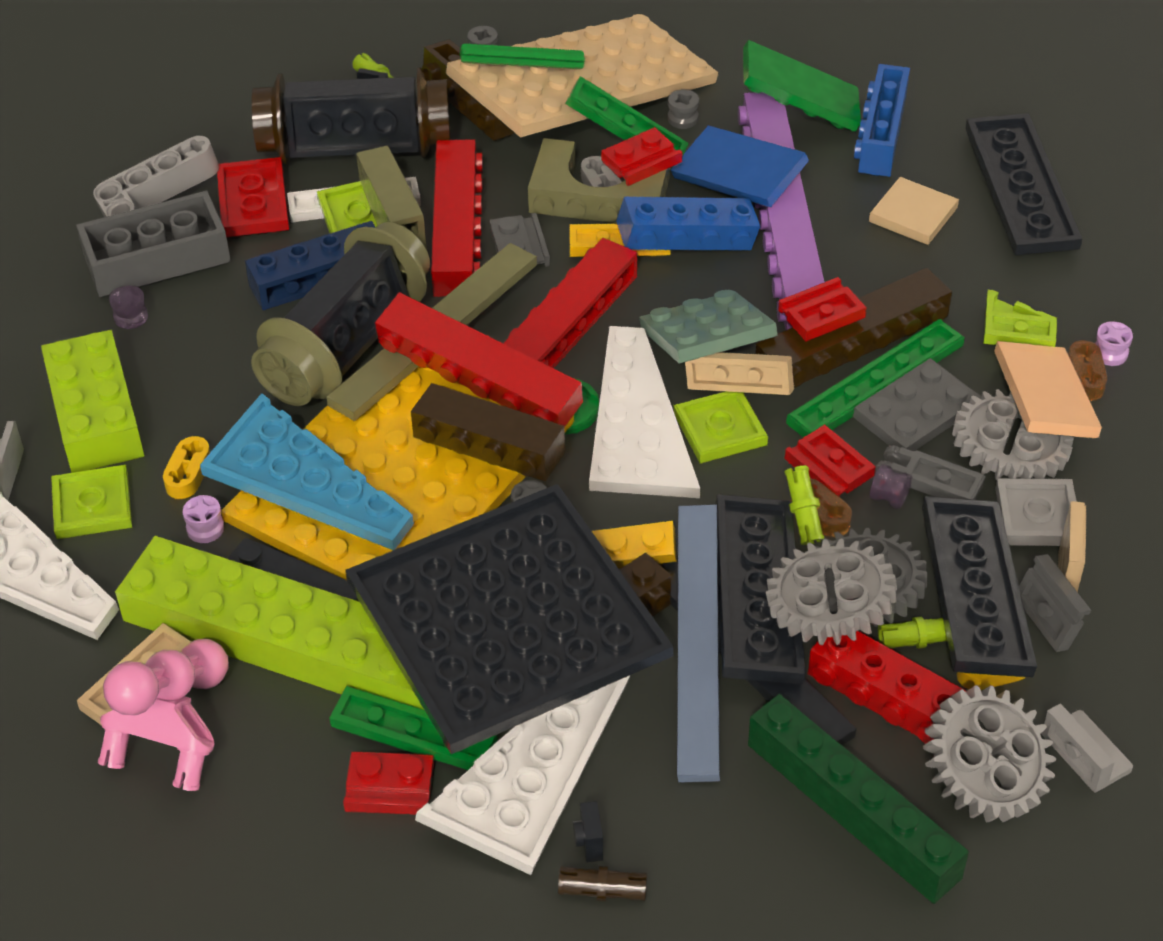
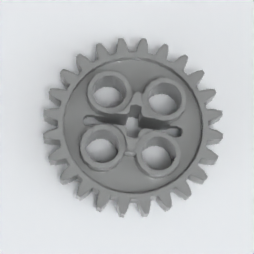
(984, 429)
(861, 584)
(989, 754)

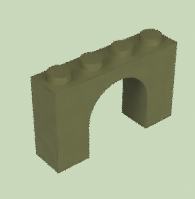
(558, 193)

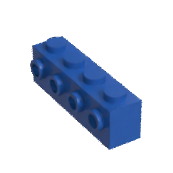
(884, 116)
(687, 223)

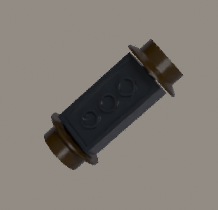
(350, 116)

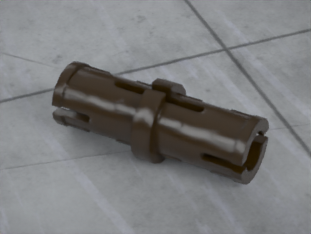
(602, 883)

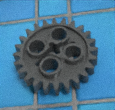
(906, 566)

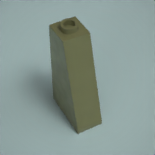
(389, 192)

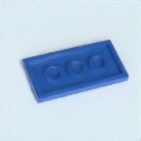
(740, 165)

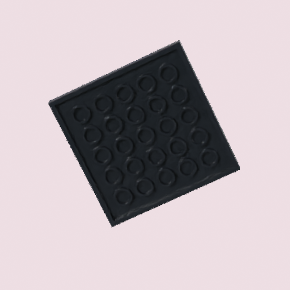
(507, 617)

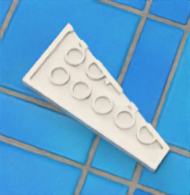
(636, 429)
(46, 580)
(524, 781)

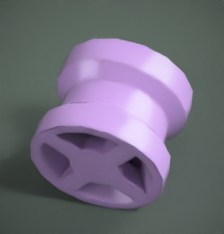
(1113, 342)
(203, 519)

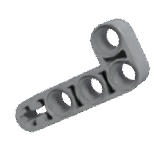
(158, 177)

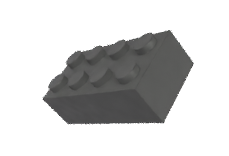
(153, 243)

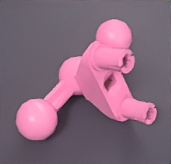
(153, 705)

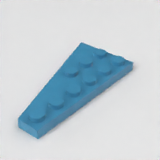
(300, 472)

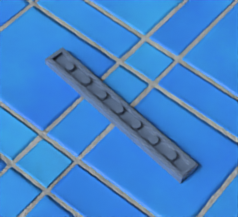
(698, 645)

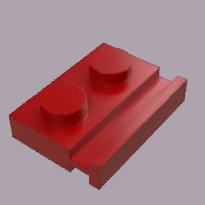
(641, 156)
(822, 309)
(831, 461)
(388, 782)

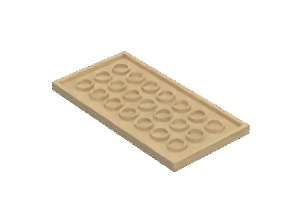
(622, 57)

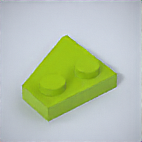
(1017, 323)

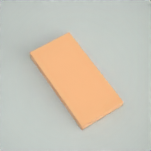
(1047, 390)

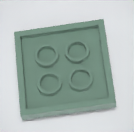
(707, 326)

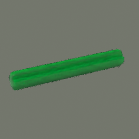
(522, 56)

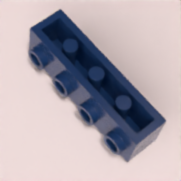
(295, 269)

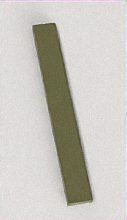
(462, 304)

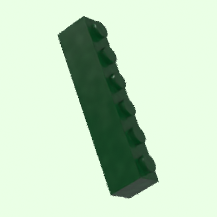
(857, 798)

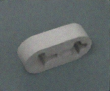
(597, 174)

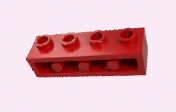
(881, 681)

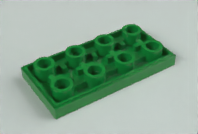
(801, 86)

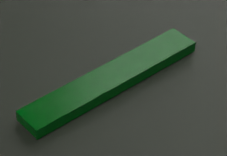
(838, 402)

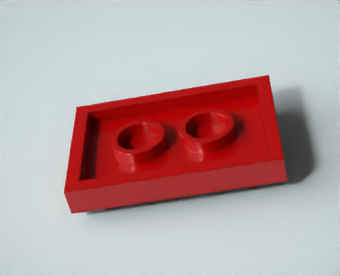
(252, 197)

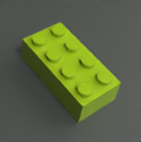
(92, 401)

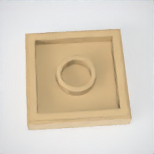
(913, 210)
(1073, 544)

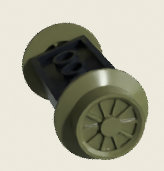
(336, 319)

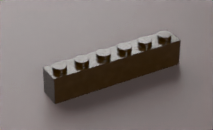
(890, 315)

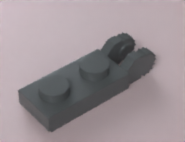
(933, 474)

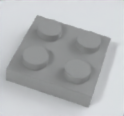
(1034, 509)

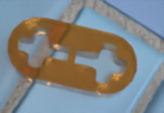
(1093, 370)
(831, 506)

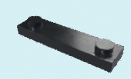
(275, 562)

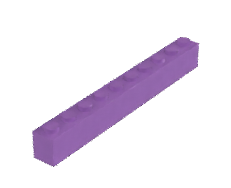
(788, 222)

